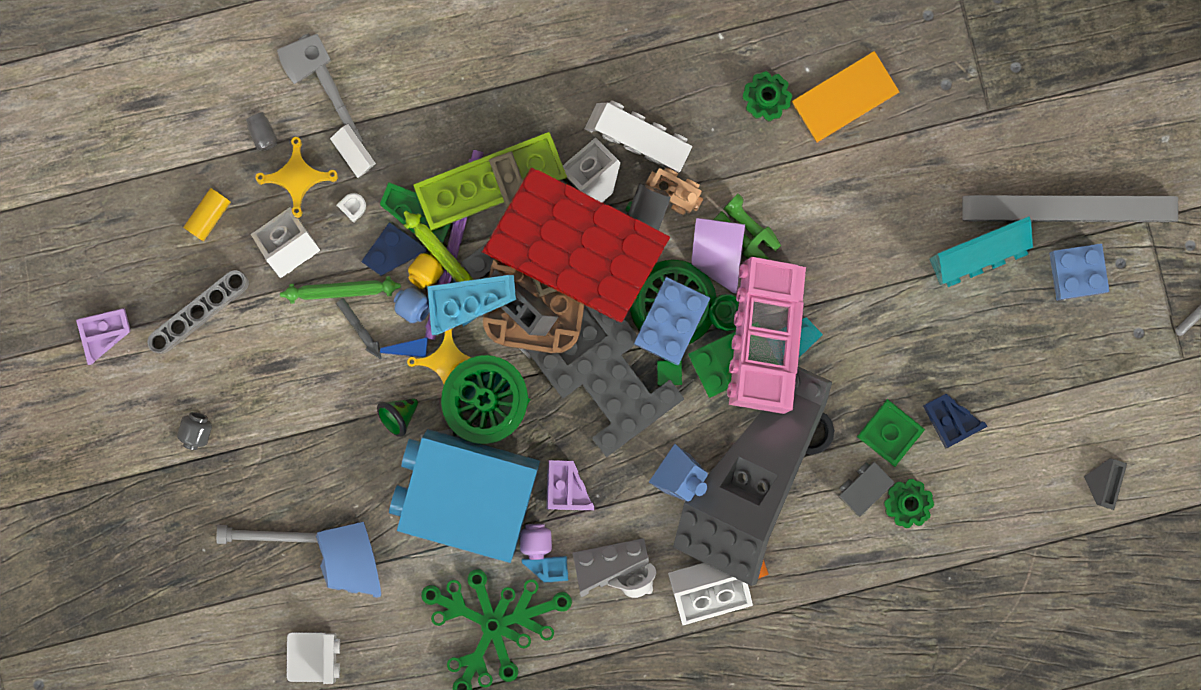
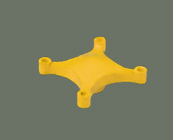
(296, 177)
(444, 359)

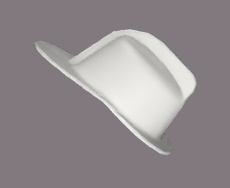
(637, 582)

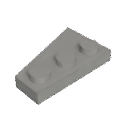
(601, 564)

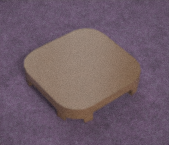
(508, 333)

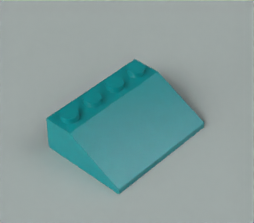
(983, 251)

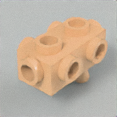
(683, 194)

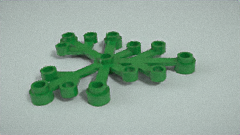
(520, 616)

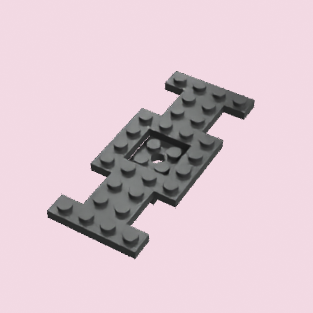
(601, 369)

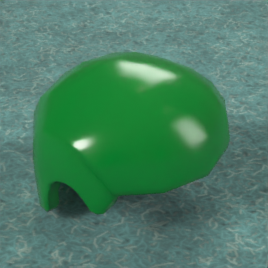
(722, 312)

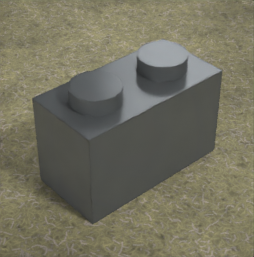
(865, 488)

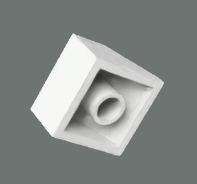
(285, 242)

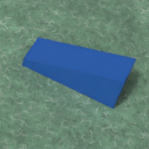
(412, 348)

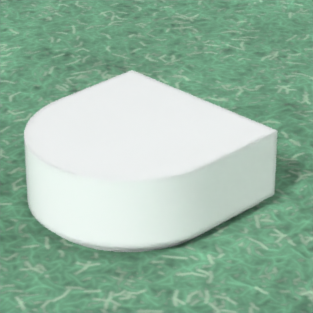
(353, 206)

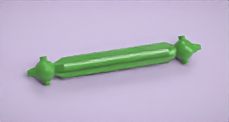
(340, 290)

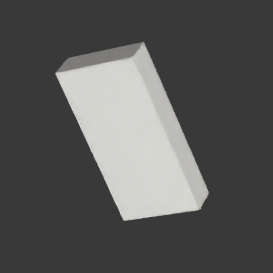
(352, 150)

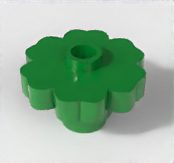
(776, 87)
(921, 500)

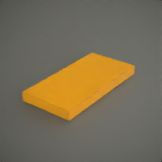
(845, 97)

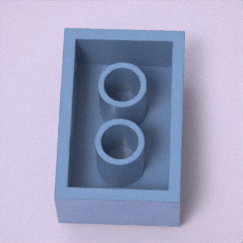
(672, 321)

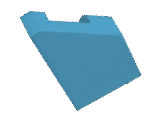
(549, 569)

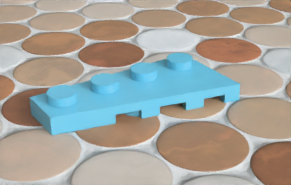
(465, 300)

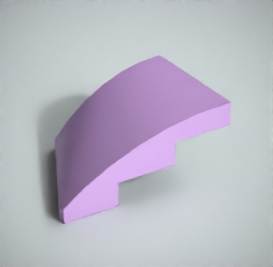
(718, 250)

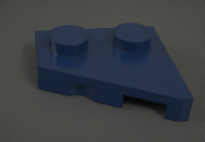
(392, 250)
(952, 421)

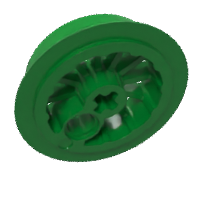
(675, 267)
(459, 381)

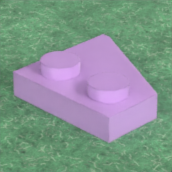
(102, 332)
(565, 487)

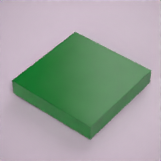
(890, 433)

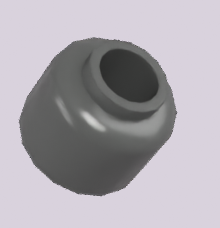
(194, 430)

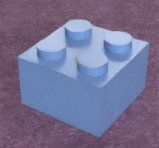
(1079, 272)

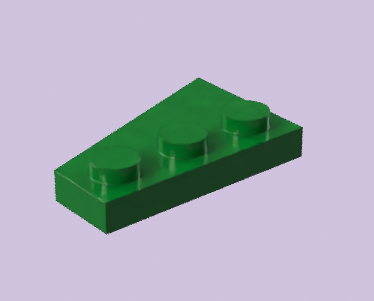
(398, 200)

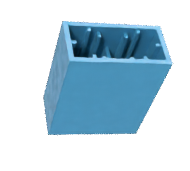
(464, 494)

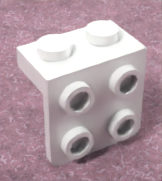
(312, 657)

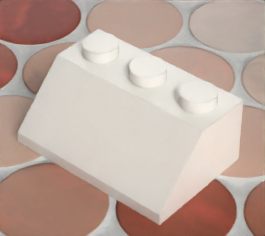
(707, 592)

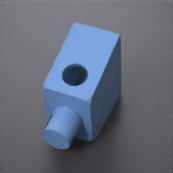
(680, 475)

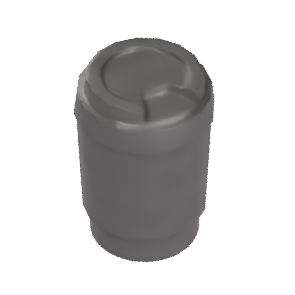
(261, 131)

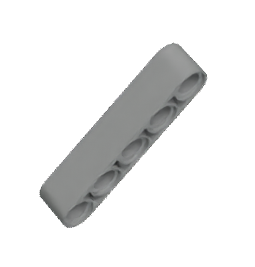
(186, 315)

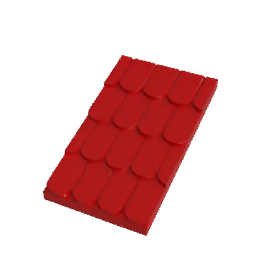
(576, 244)

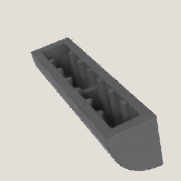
(649, 205)

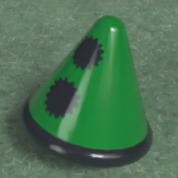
(397, 415)

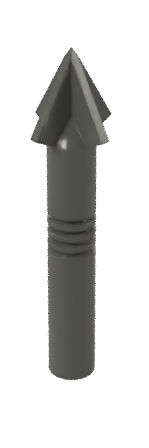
(371, 345)

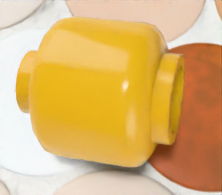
(425, 271)

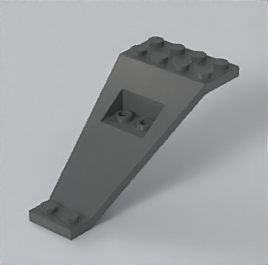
(736, 515)

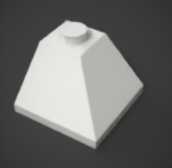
(593, 170)

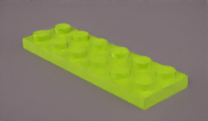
(474, 186)

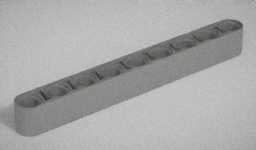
(1070, 208)

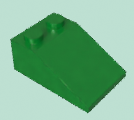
(713, 364)

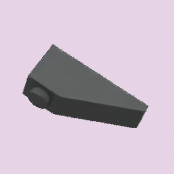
(529, 311)

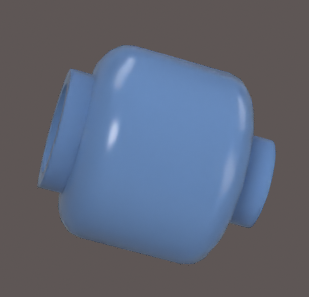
(411, 305)

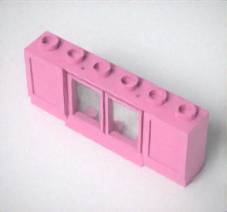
(767, 335)

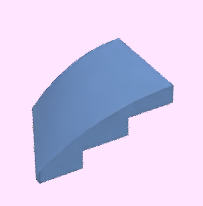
(349, 560)

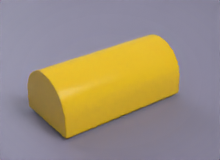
(207, 214)

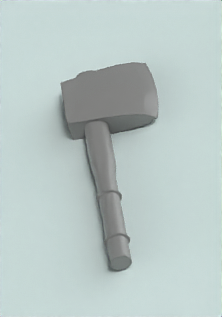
(310, 56)

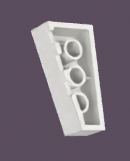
(639, 135)

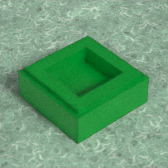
(669, 371)

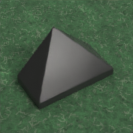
(1106, 482)

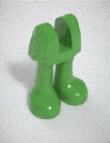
(766, 235)

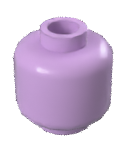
(535, 541)

